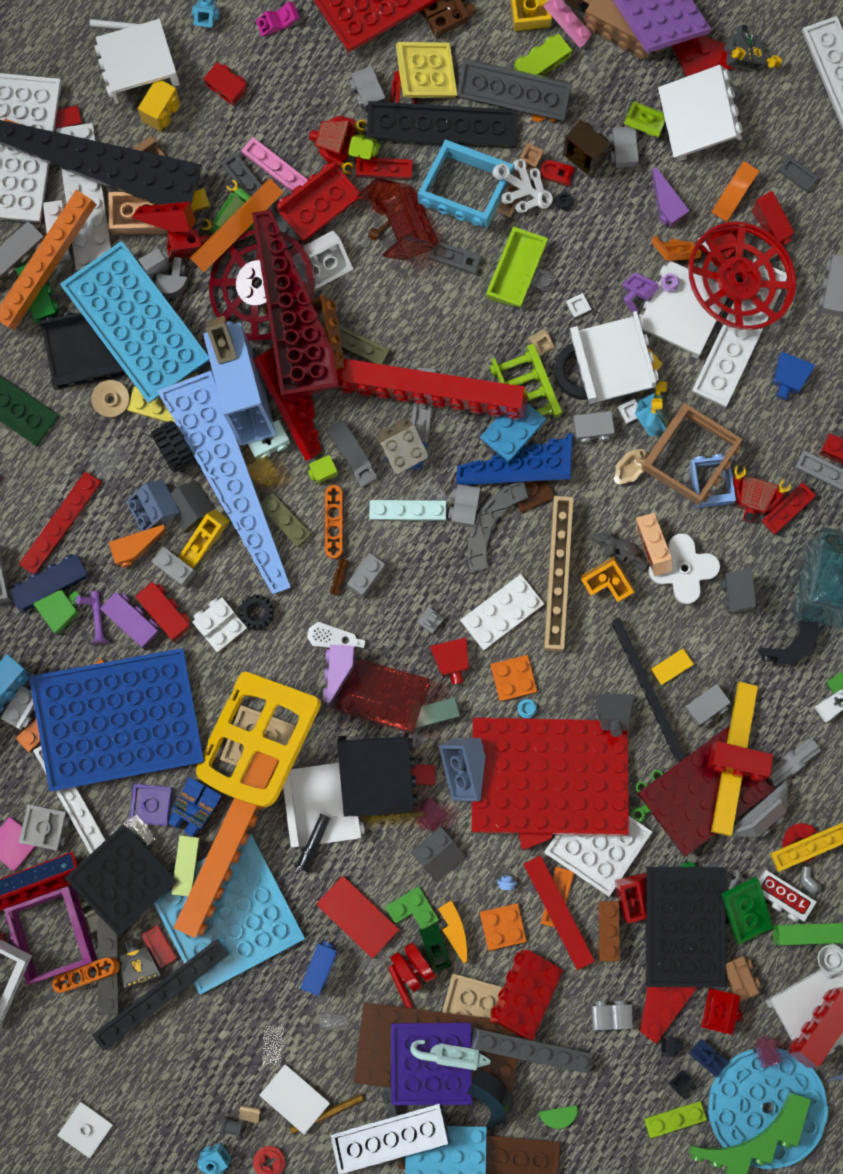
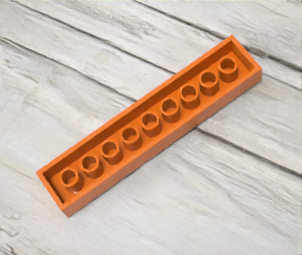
(224, 851)

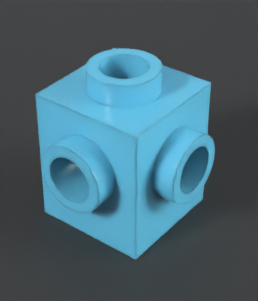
(205, 13)
(214, 1159)

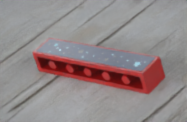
(36, 880)

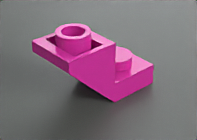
(277, 20)

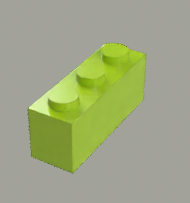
(544, 58)

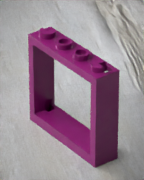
(78, 923)

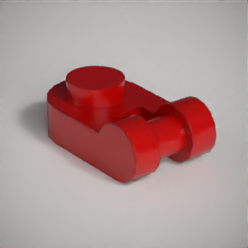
(550, 169)

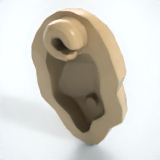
(630, 466)

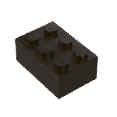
(586, 148)

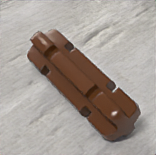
(339, 577)

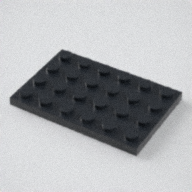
(685, 927)

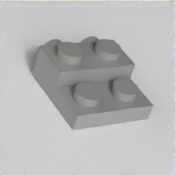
(44, 827)

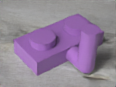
(638, 286)

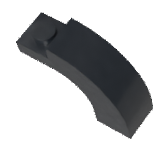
(805, 640)
(494, 1095)

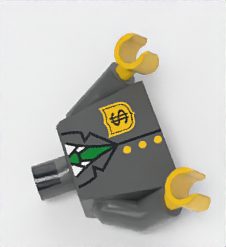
(746, 51)

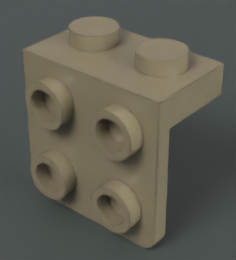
(402, 445)

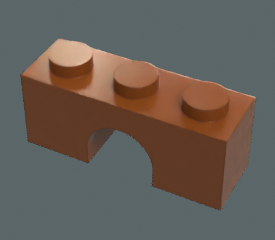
(608, 930)

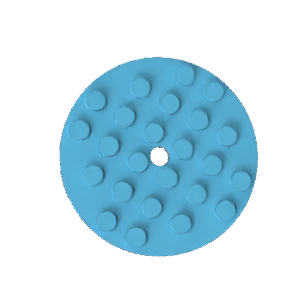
(742, 1090)

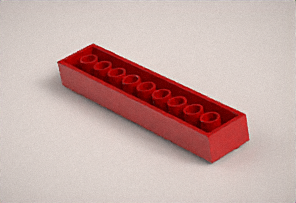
(433, 389)

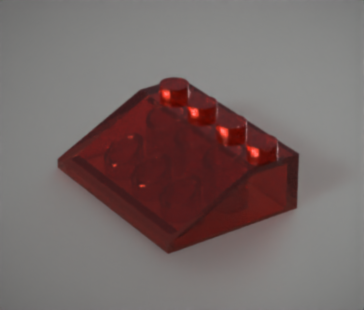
(383, 696)

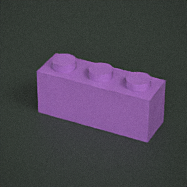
(130, 619)

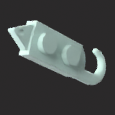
(451, 1056)

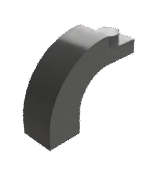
(352, 453)

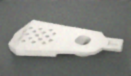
(336, 637)

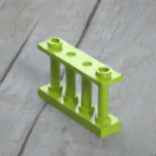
(537, 373)

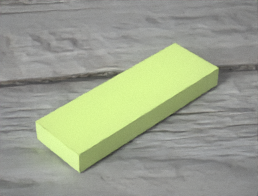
(185, 865)

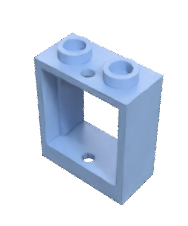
(715, 500)

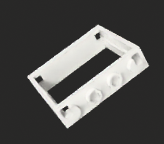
(22, 962)

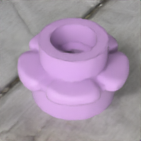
(670, 277)

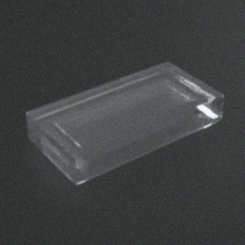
(273, 1045)

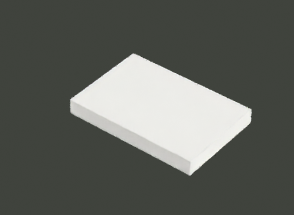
(294, 1099)

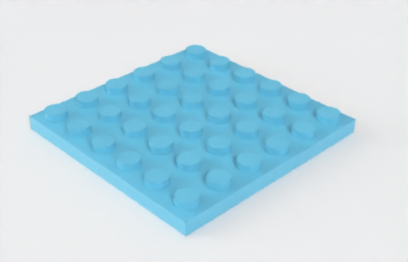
(248, 919)

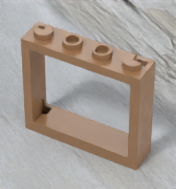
(709, 425)

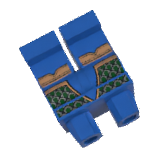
(194, 813)

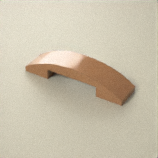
(532, 157)

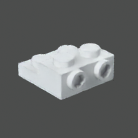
(219, 624)

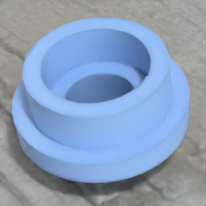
(506, 882)

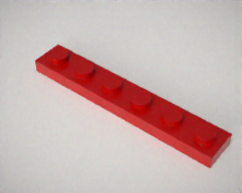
(60, 523)

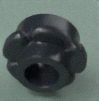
(564, 196)

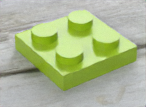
(645, 119)

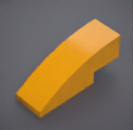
(454, 930)

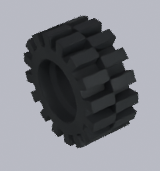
(248, 604)

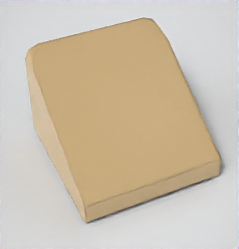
(542, 342)
(249, 1113)

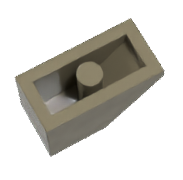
(221, 339)

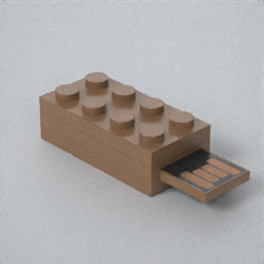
(606, 19)

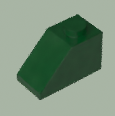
(435, 947)

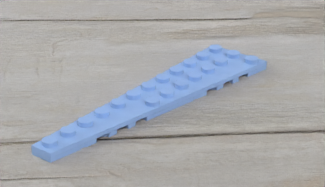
(206, 431)

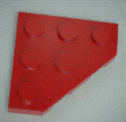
(700, 54)

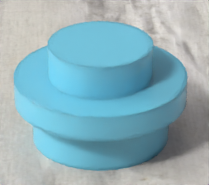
(527, 708)

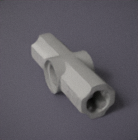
(793, 761)

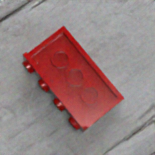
(317, 201)
(525, 994)

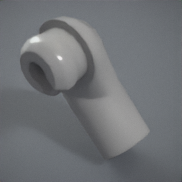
(808, 882)

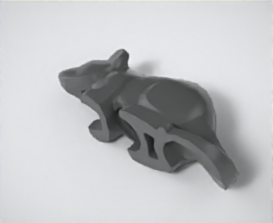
(624, 551)

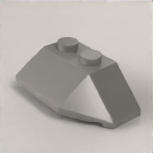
(763, 815)

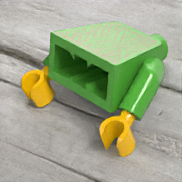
(231, 205)

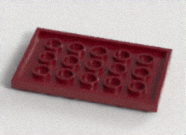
(687, 795)

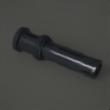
(309, 852)

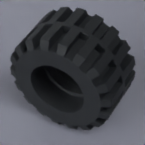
(173, 446)

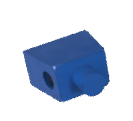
(790, 374)

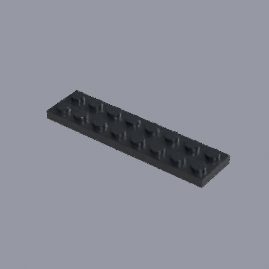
(440, 123)

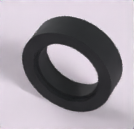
(560, 377)

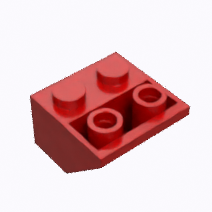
(632, 897)

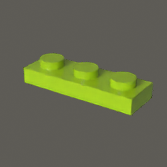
(675, 1119)

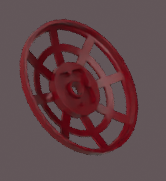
(246, 284)

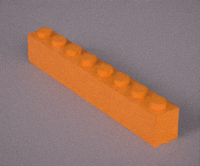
(45, 259)

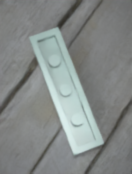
(407, 510)

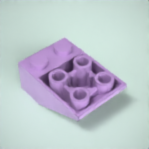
(340, 667)

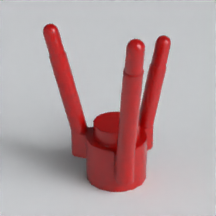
(396, 86)

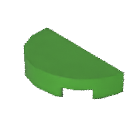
(559, 1117)

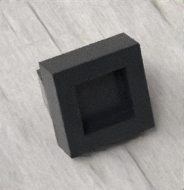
(669, 1046)
(682, 1083)

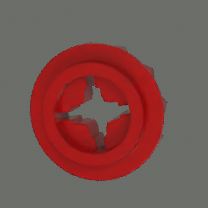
(271, 1152)

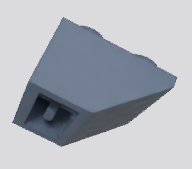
(152, 505)

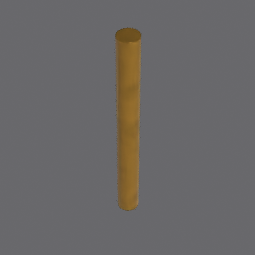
(334, 1110)

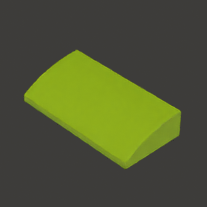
(516, 267)

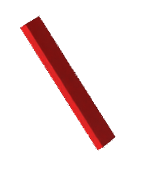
(558, 912)

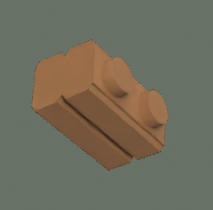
(740, 978)

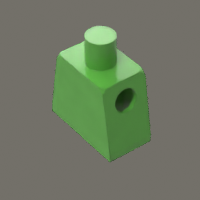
(58, 609)

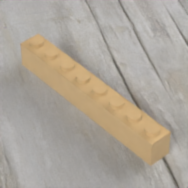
(558, 574)

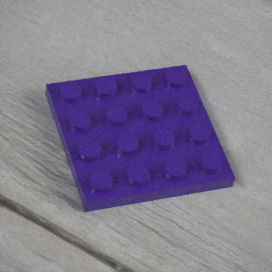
(426, 1081)

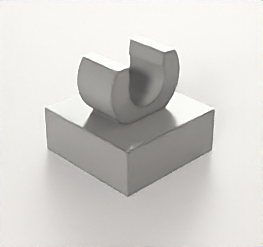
(430, 620)

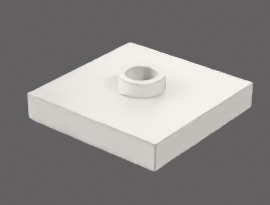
(85, 1129)

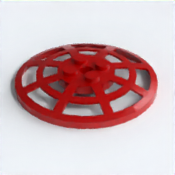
(747, 270)

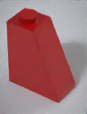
(772, 218)

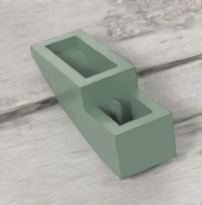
(437, 713)

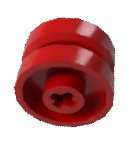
(411, 968)

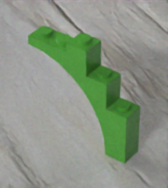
(785, 1128)

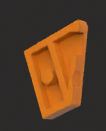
(675, 249)

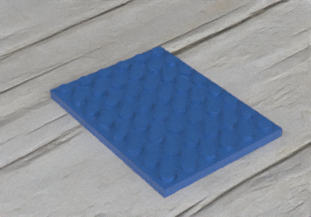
(116, 719)

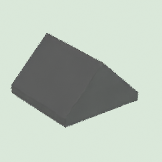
(191, 505)

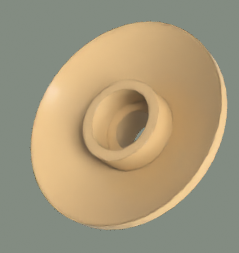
(103, 392)

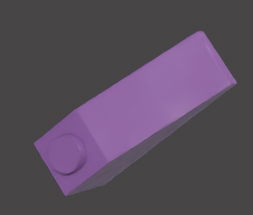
(668, 202)

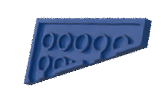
(531, 463)

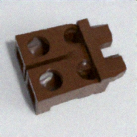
(447, 15)

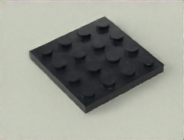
(120, 879)

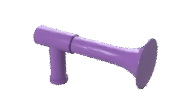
(94, 600)

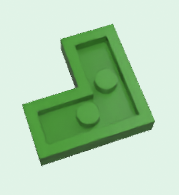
(413, 903)

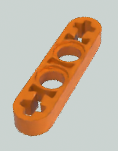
(334, 522)
(85, 973)

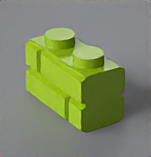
(363, 146)

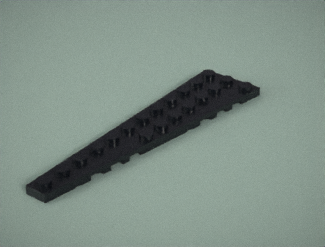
(127, 170)

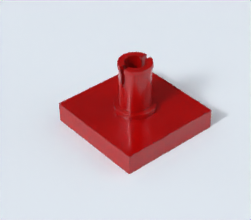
(721, 1011)

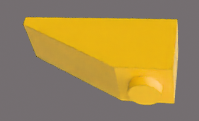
(204, 538)

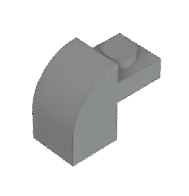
(174, 284)

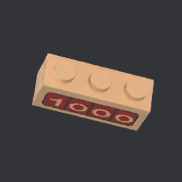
(654, 544)

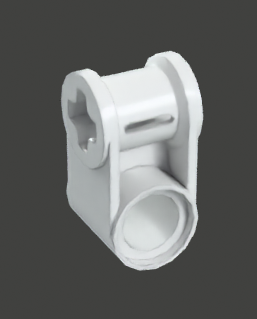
(830, 706)

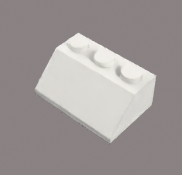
(327, 257)

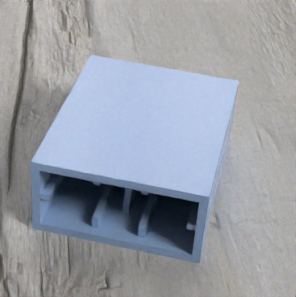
(242, 390)

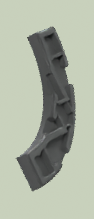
(486, 520)

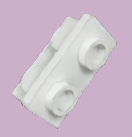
(20, 709)

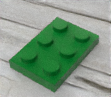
(747, 910)

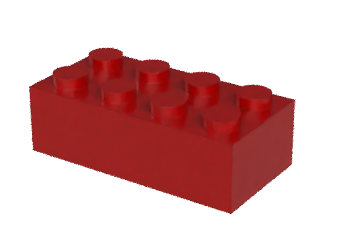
(821, 1032)

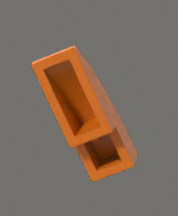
(735, 191)

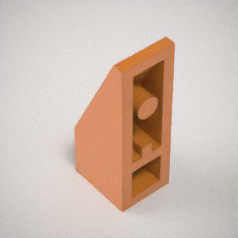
(133, 546)

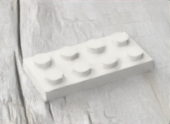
(502, 612)

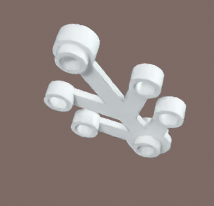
(524, 186)

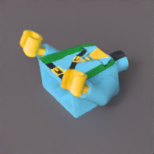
(651, 412)

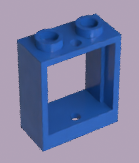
(319, 968)

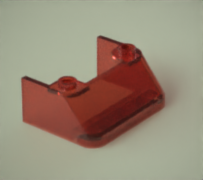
(405, 216)

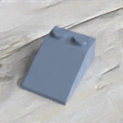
(464, 767)

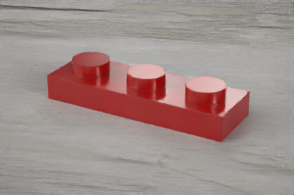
(384, 168)
(788, 508)

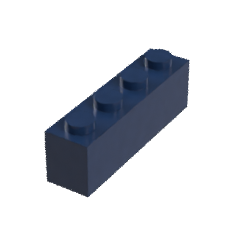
(48, 582)

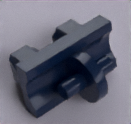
(708, 1057)

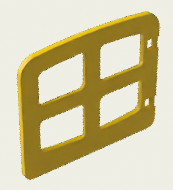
(254, 741)

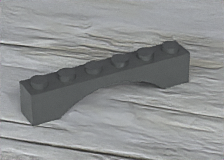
(530, 1050)

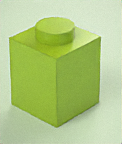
(322, 470)

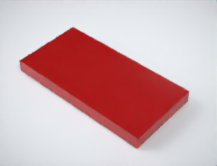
(357, 917)

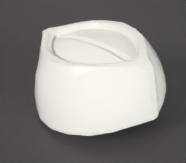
(831, 960)

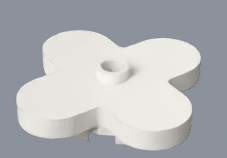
(700, 568)

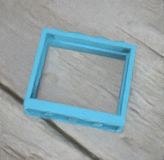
(455, 209)

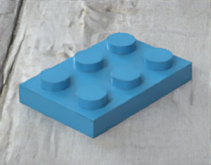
(510, 435)

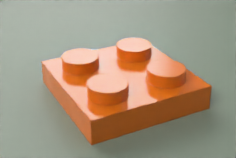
(513, 678)
(502, 926)

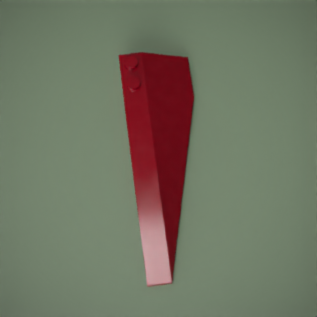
(299, 341)

